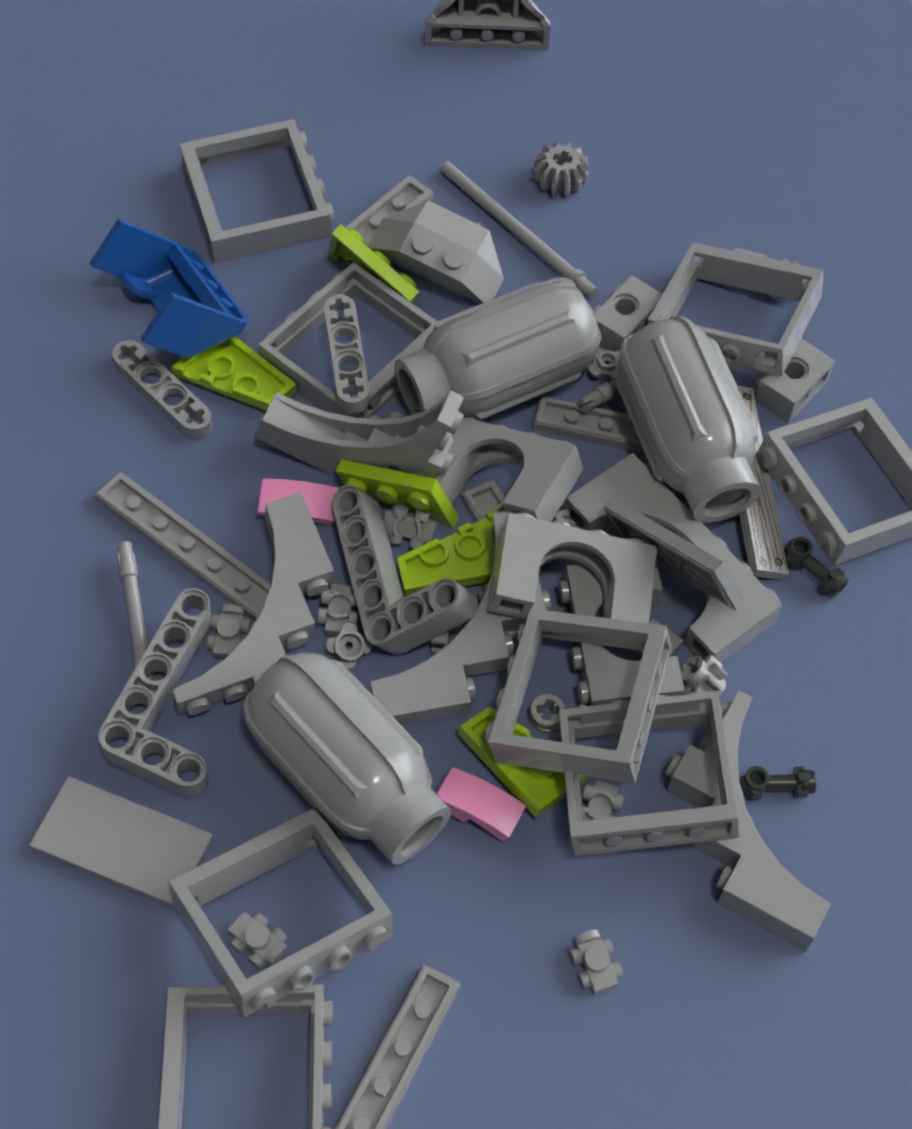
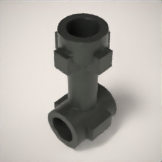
(799, 556)
(758, 780)

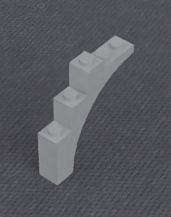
(323, 438)
(285, 620)
(440, 684)
(753, 879)

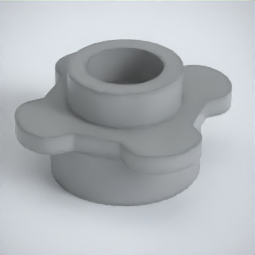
(602, 371)
(348, 634)

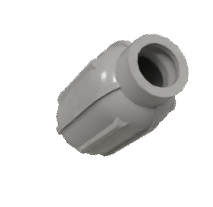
(503, 351)
(690, 417)
(345, 754)

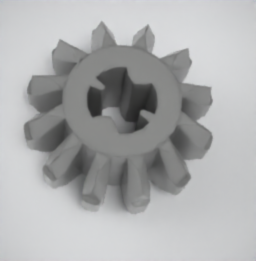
(561, 169)

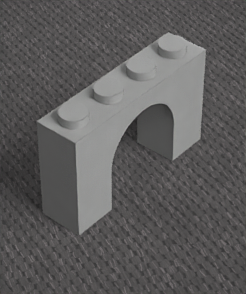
(547, 465)
(527, 543)
(603, 674)

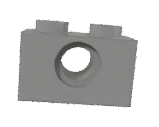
(625, 312)
(801, 380)

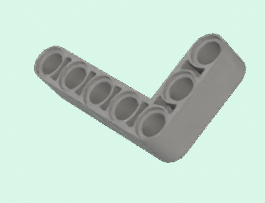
(386, 616)
(155, 696)

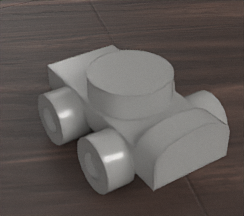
(409, 525)
(340, 601)
(229, 629)
(602, 799)
(253, 934)
(595, 956)

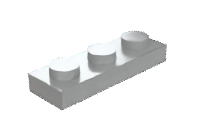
(402, 196)

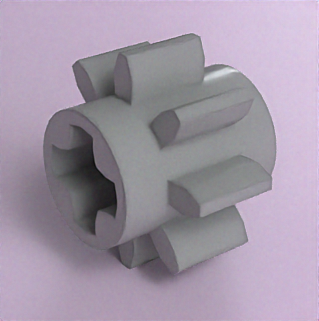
(703, 675)

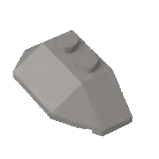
(488, 24)
(442, 250)

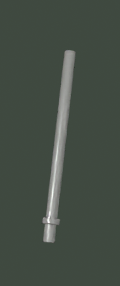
(518, 229)

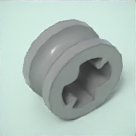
(538, 705)

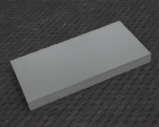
(677, 554)
(119, 840)

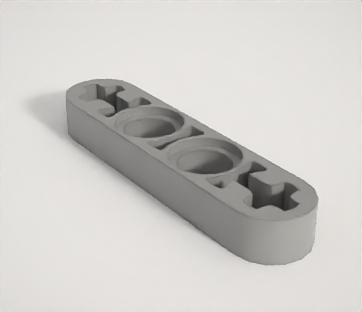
(346, 353)
(166, 386)

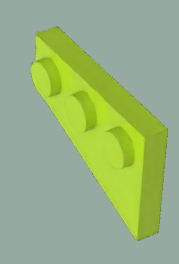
(351, 247)
(237, 373)
(400, 488)
(462, 557)
(532, 786)

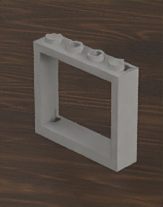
(264, 235)
(752, 274)
(310, 316)
(811, 507)
(582, 760)
(657, 828)
(249, 862)
(217, 1002)

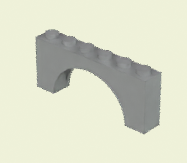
(719, 628)

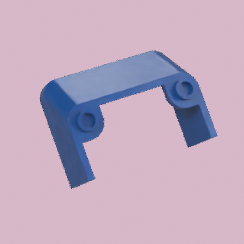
(190, 299)

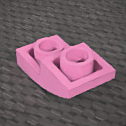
(316, 496)
(481, 802)

